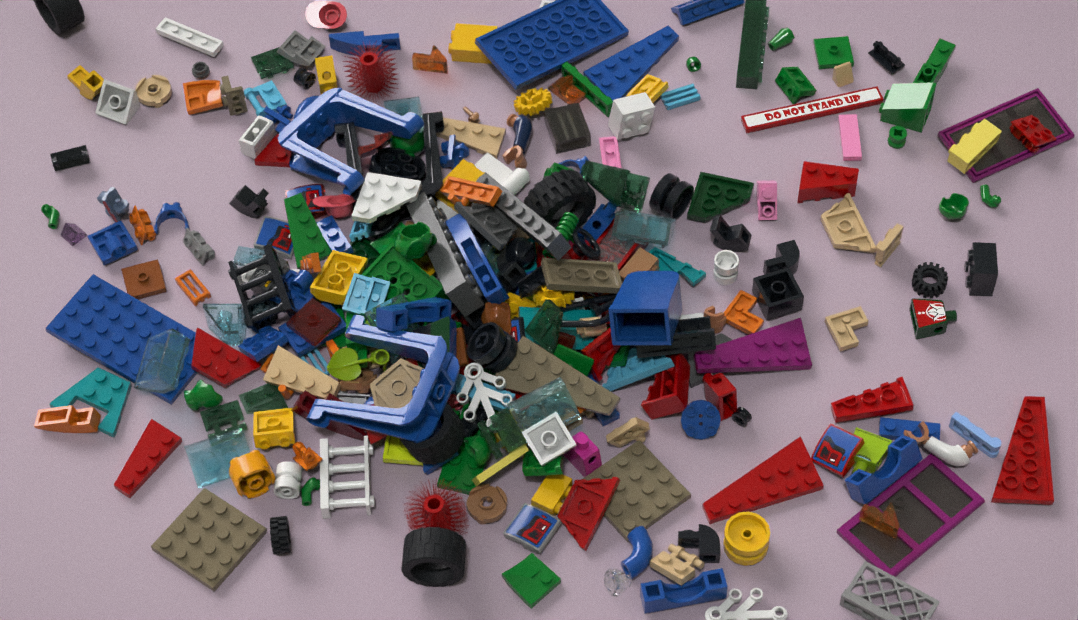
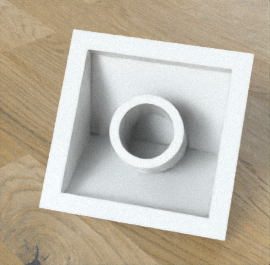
(117, 102)
(549, 438)

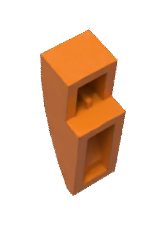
(68, 419)

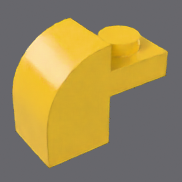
(88, 83)

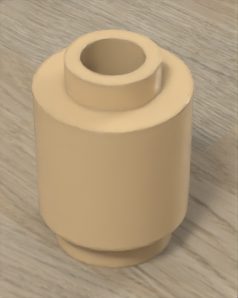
(591, 331)

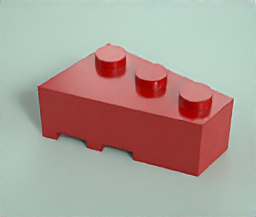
(826, 181)
(669, 389)

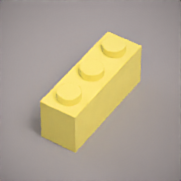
(973, 145)

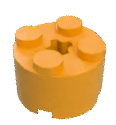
(251, 474)

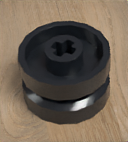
(671, 196)
(492, 347)

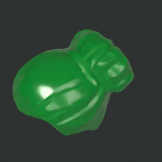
(202, 396)
(478, 448)

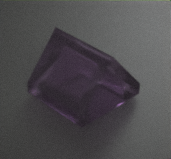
(72, 233)

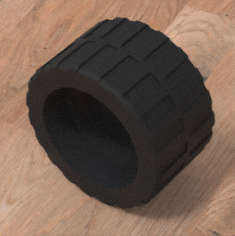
(60, 14)
(443, 444)
(434, 557)

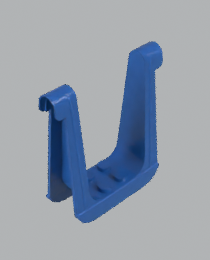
(317, 124)
(423, 412)

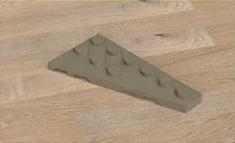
(536, 367)

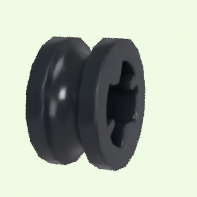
(741, 416)

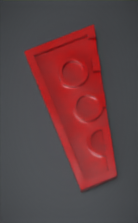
(148, 455)

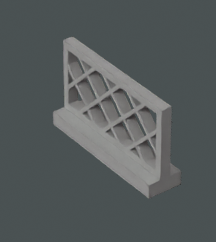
(870, 611)

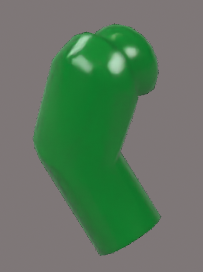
(992, 201)
(52, 214)
(307, 489)

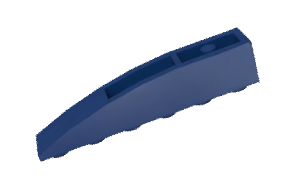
(476, 260)

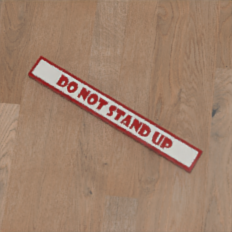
(811, 109)

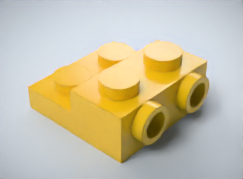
(273, 428)

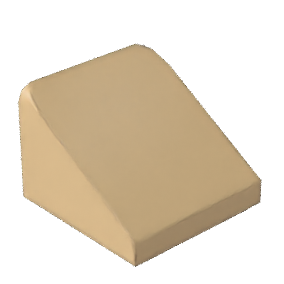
(843, 74)

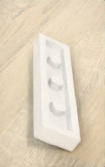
(189, 37)

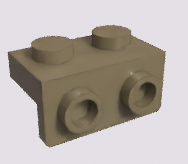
(233, 98)

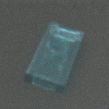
(246, 255)

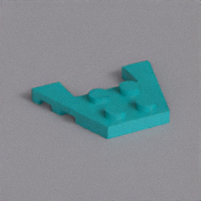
(670, 263)
(102, 392)

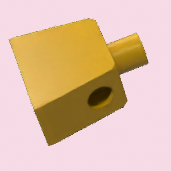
(326, 80)

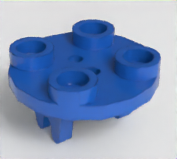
(710, 419)

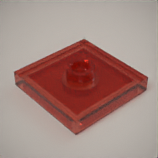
(313, 322)

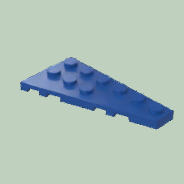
(628, 67)

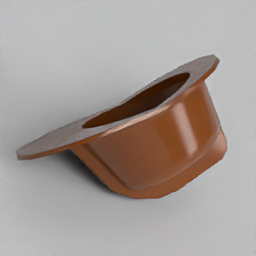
(497, 314)

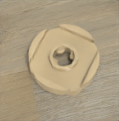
(155, 98)

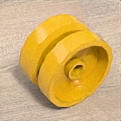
(746, 538)

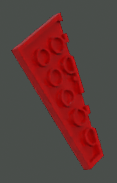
(1027, 464)
(776, 480)

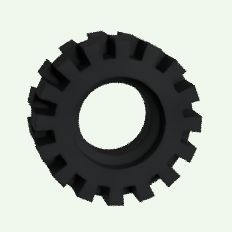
(927, 288)
(280, 535)

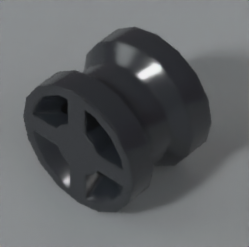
(304, 78)

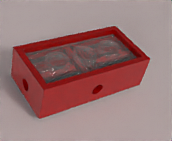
(615, 250)

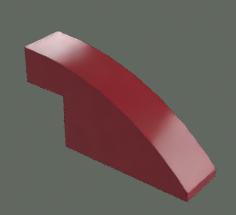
(303, 406)

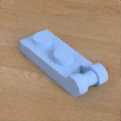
(967, 430)

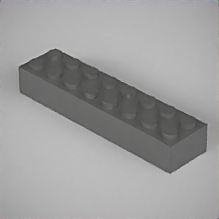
(446, 256)

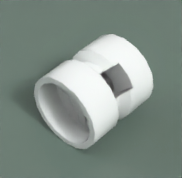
(725, 267)
(288, 480)

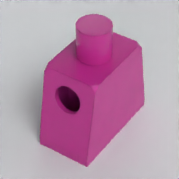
(585, 455)

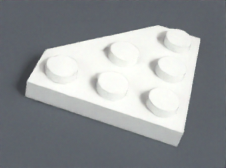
(383, 195)

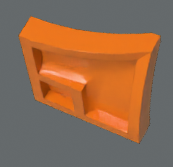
(202, 95)

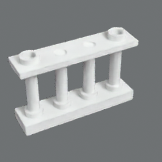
(327, 469)

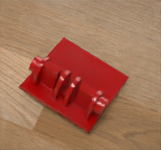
(1031, 132)

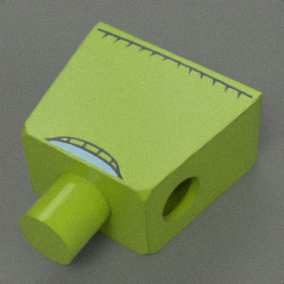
(872, 452)

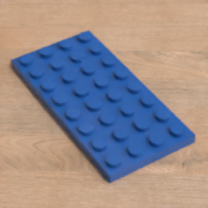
(550, 37)
(116, 330)

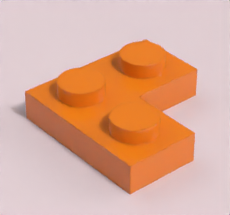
(739, 313)

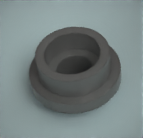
(200, 70)

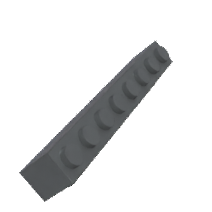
(529, 221)

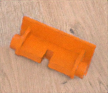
(142, 226)
(305, 457)

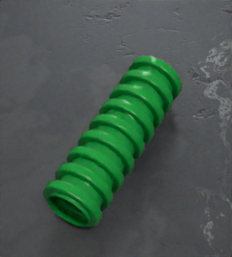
(565, 227)

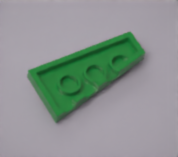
(304, 230)

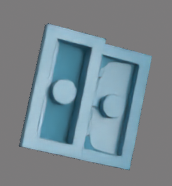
(365, 294)

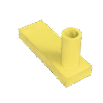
(500, 464)

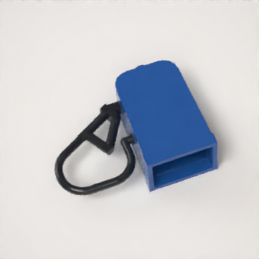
(641, 311)

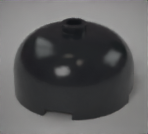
(397, 163)

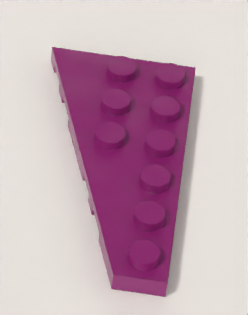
(766, 350)

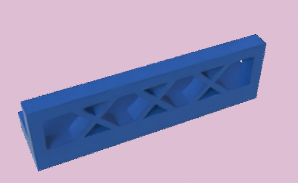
(699, 9)

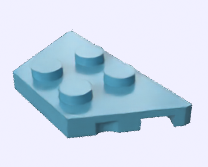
(636, 369)

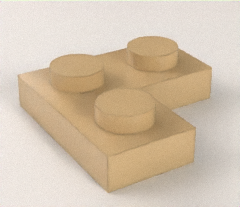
(842, 326)

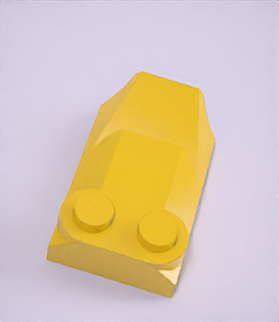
(336, 275)

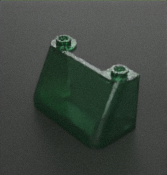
(617, 185)

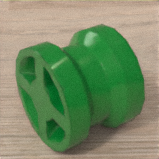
(897, 137)

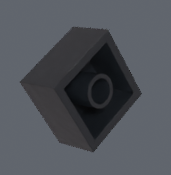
(981, 269)
(777, 293)

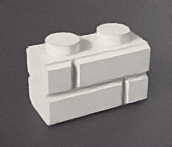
(257, 137)

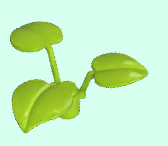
(345, 362)

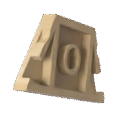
(847, 227)
(396, 385)

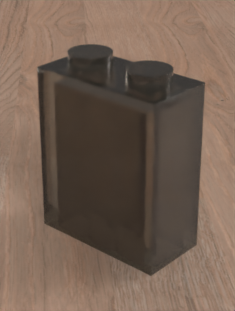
(567, 128)

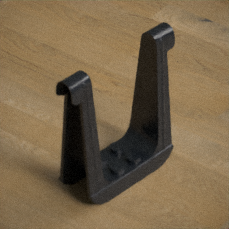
(432, 124)

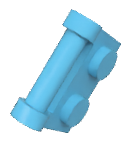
(268, 94)

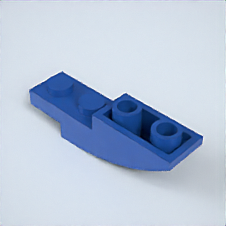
(344, 41)

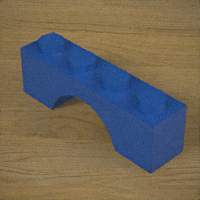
(400, 315)
(901, 457)
(661, 596)

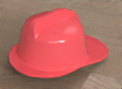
(326, 14)
(336, 205)

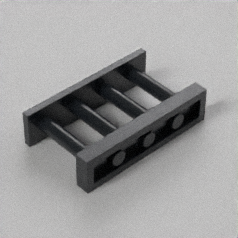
(281, 289)
(689, 336)

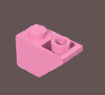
(767, 200)

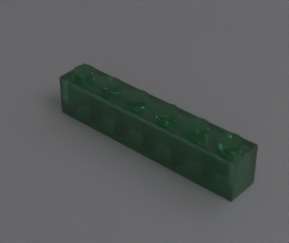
(751, 44)

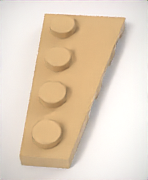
(475, 135)
(299, 375)

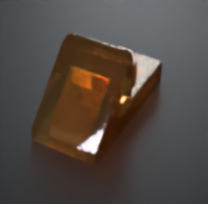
(433, 63)
(566, 90)
(885, 522)

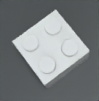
(631, 116)

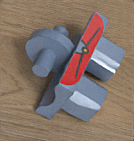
(114, 204)

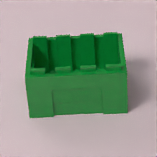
(408, 276)

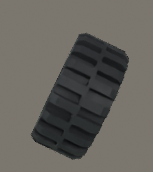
(560, 194)

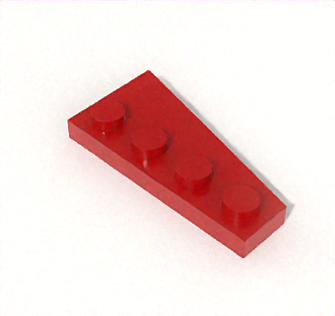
(881, 401)

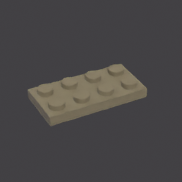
(581, 275)

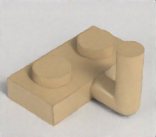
(632, 430)

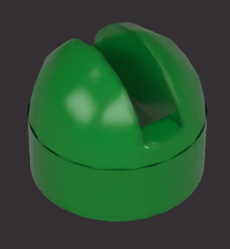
(697, 64)

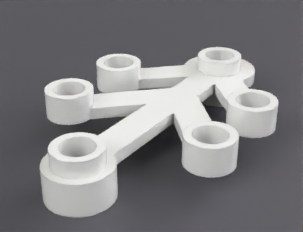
(482, 393)
(742, 612)

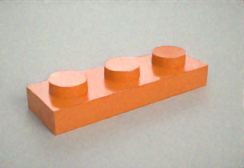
(311, 263)

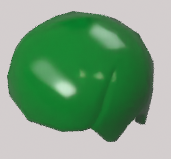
(954, 207)

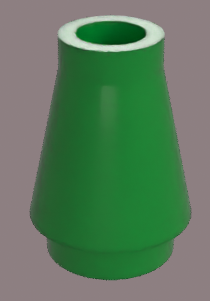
(781, 39)

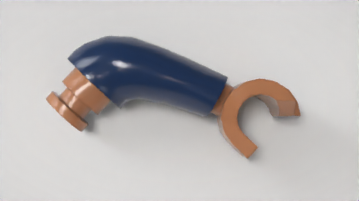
(523, 129)

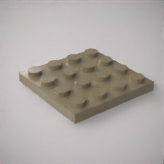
(645, 489)
(209, 539)

